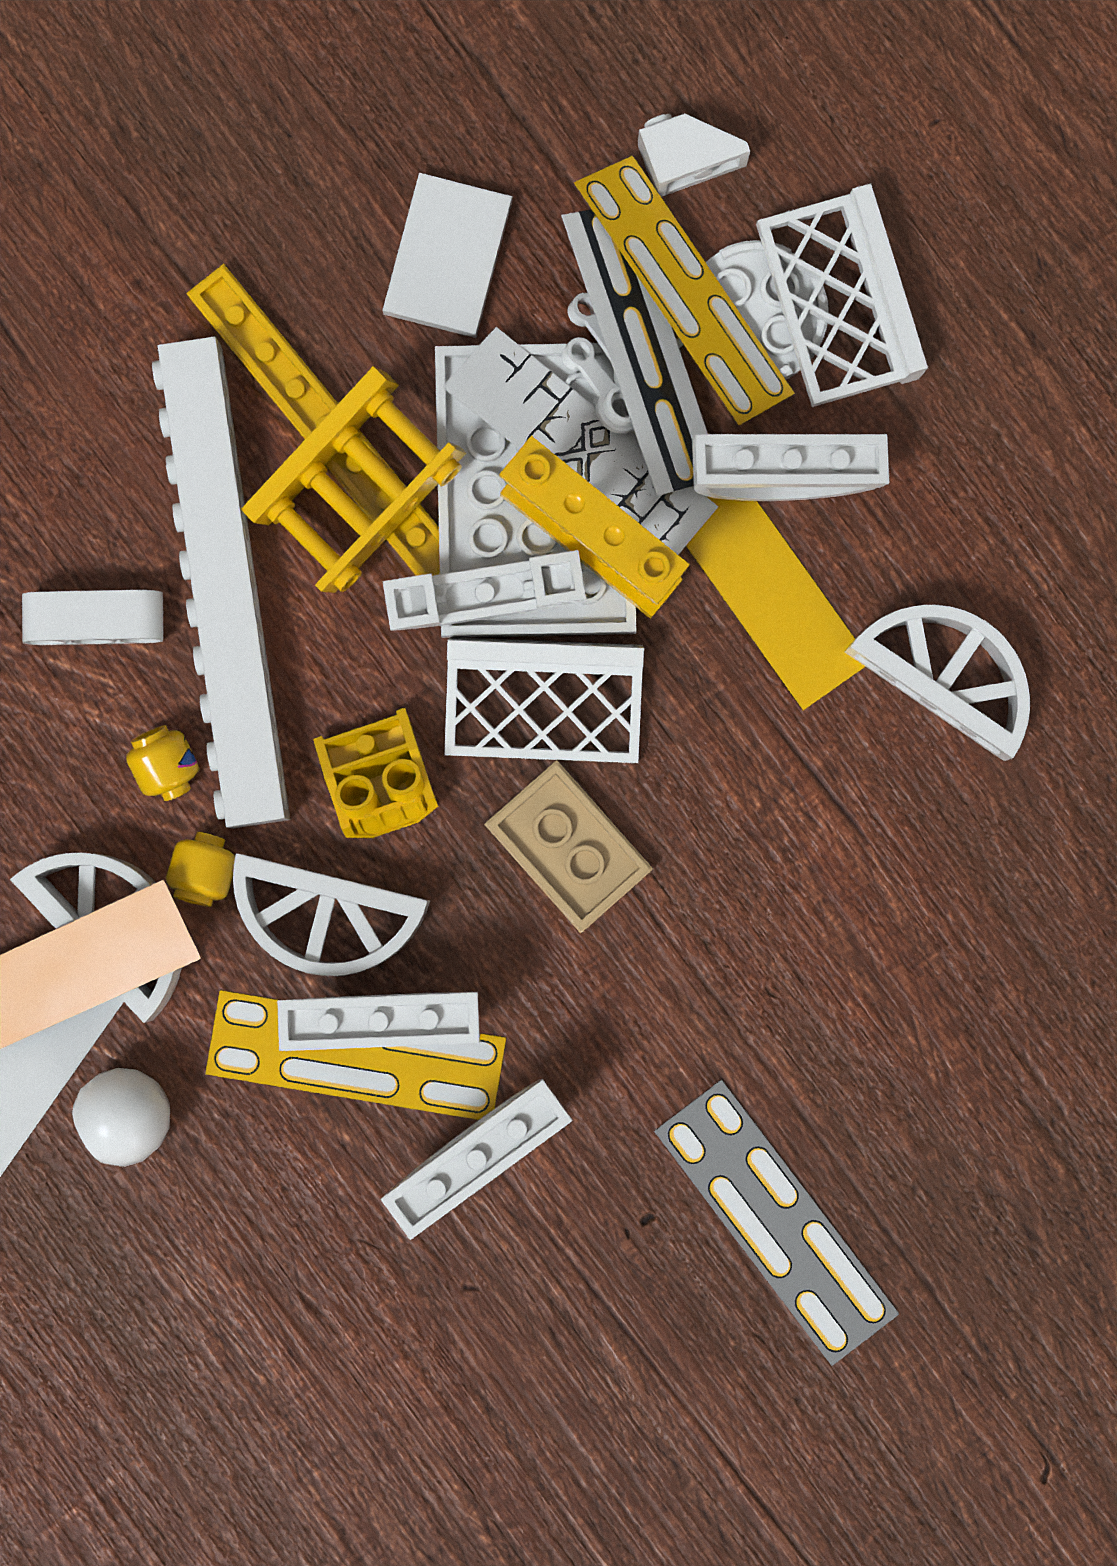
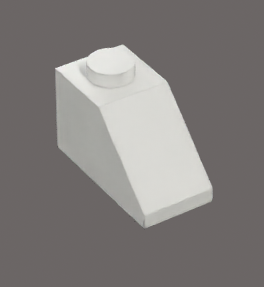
(687, 152)

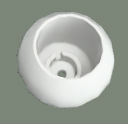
(121, 1116)

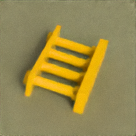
(308, 469)
(589, 522)

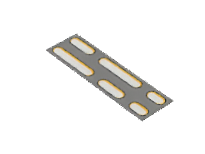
(776, 1222)

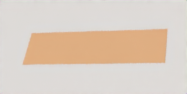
(91, 961)

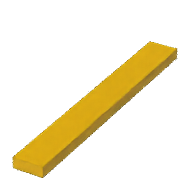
(306, 405)

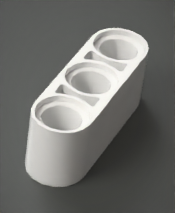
(92, 617)

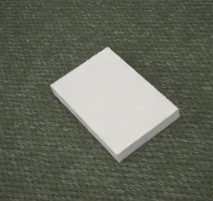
(447, 255)

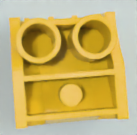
(376, 777)

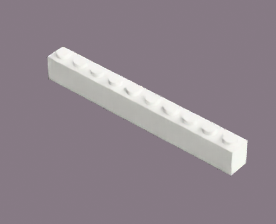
(222, 583)

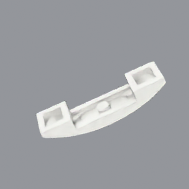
(484, 592)

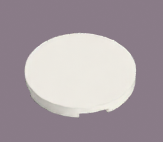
(750, 286)

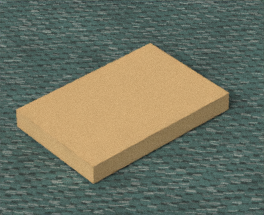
(568, 846)

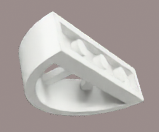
(788, 465)
(935, 695)
(330, 888)
(59, 912)
(378, 1021)
(475, 1157)

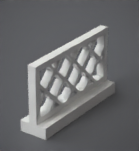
(881, 283)
(543, 657)

